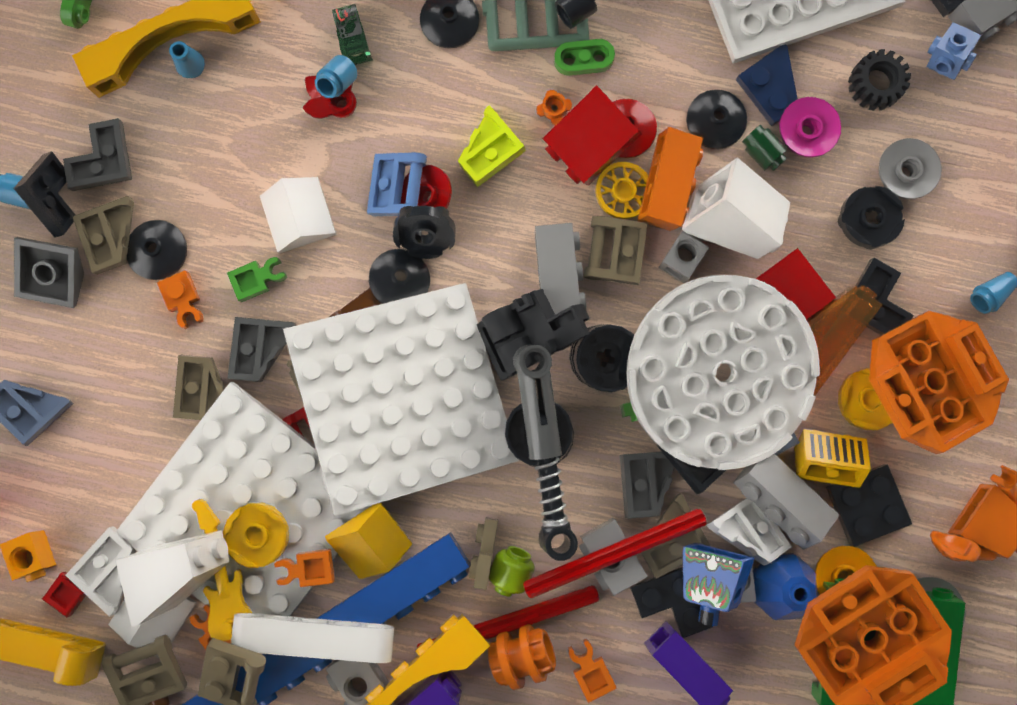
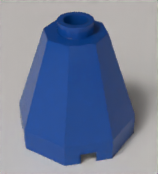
(785, 587)

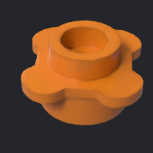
(553, 98)

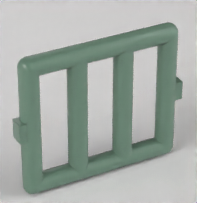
(523, 40)

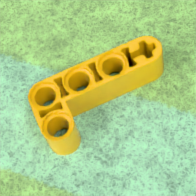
(69, 656)

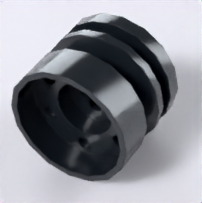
(610, 375)
(517, 440)

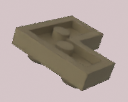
(481, 564)

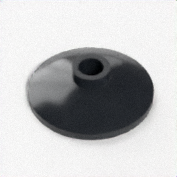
(449, 31)
(715, 132)
(167, 257)
(383, 280)

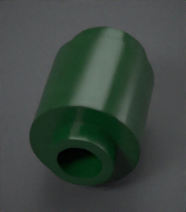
(765, 148)

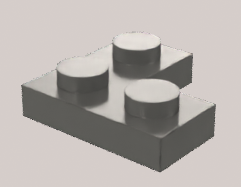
(106, 164)

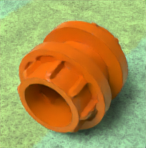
(521, 657)

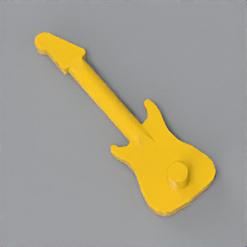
(228, 597)

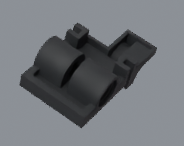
(529, 322)

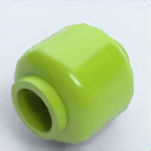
(511, 570)

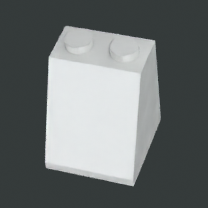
(738, 211)
(169, 573)

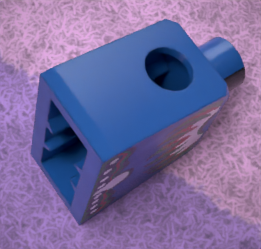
(714, 579)

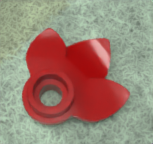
(323, 107)

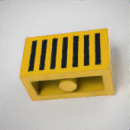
(832, 458)

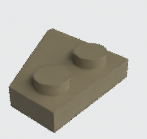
(106, 234)

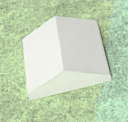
(145, 633)

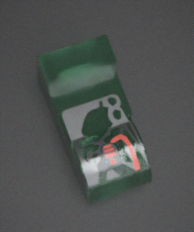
(351, 34)

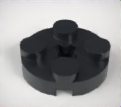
(889, 217)
(415, 219)

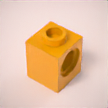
(15, 553)

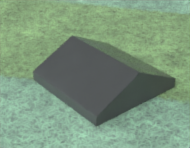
(47, 272)

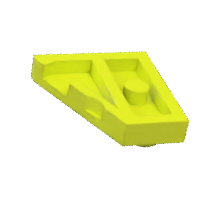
(489, 148)

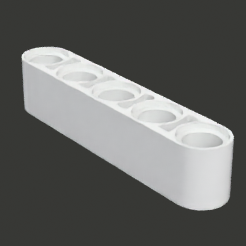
(313, 637)

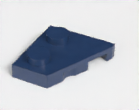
(770, 84)

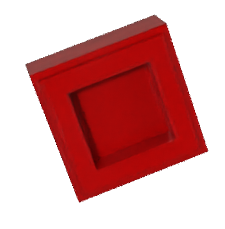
(64, 595)

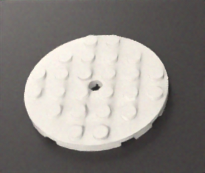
(677, 361)

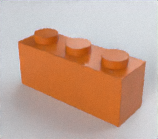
(671, 179)

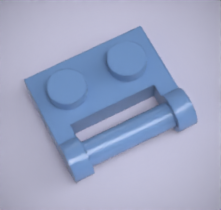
(388, 182)

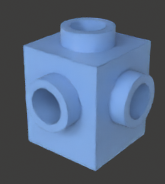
(948, 55)

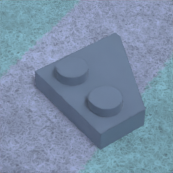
(28, 410)

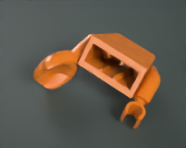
(986, 523)

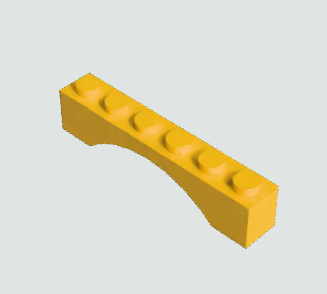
(112, 61)
(452, 650)

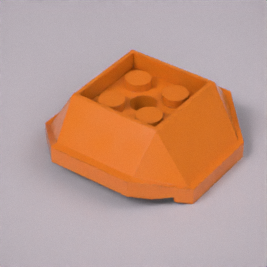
(961, 373)
(901, 660)

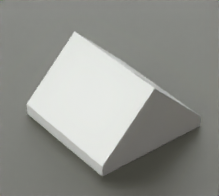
(297, 213)

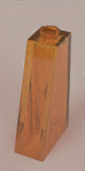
(839, 326)

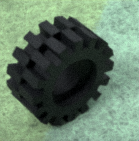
(887, 65)

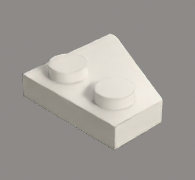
(751, 532)
(98, 573)

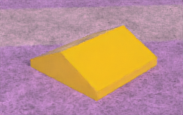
(370, 542)

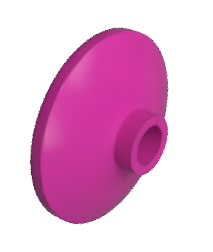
(816, 115)

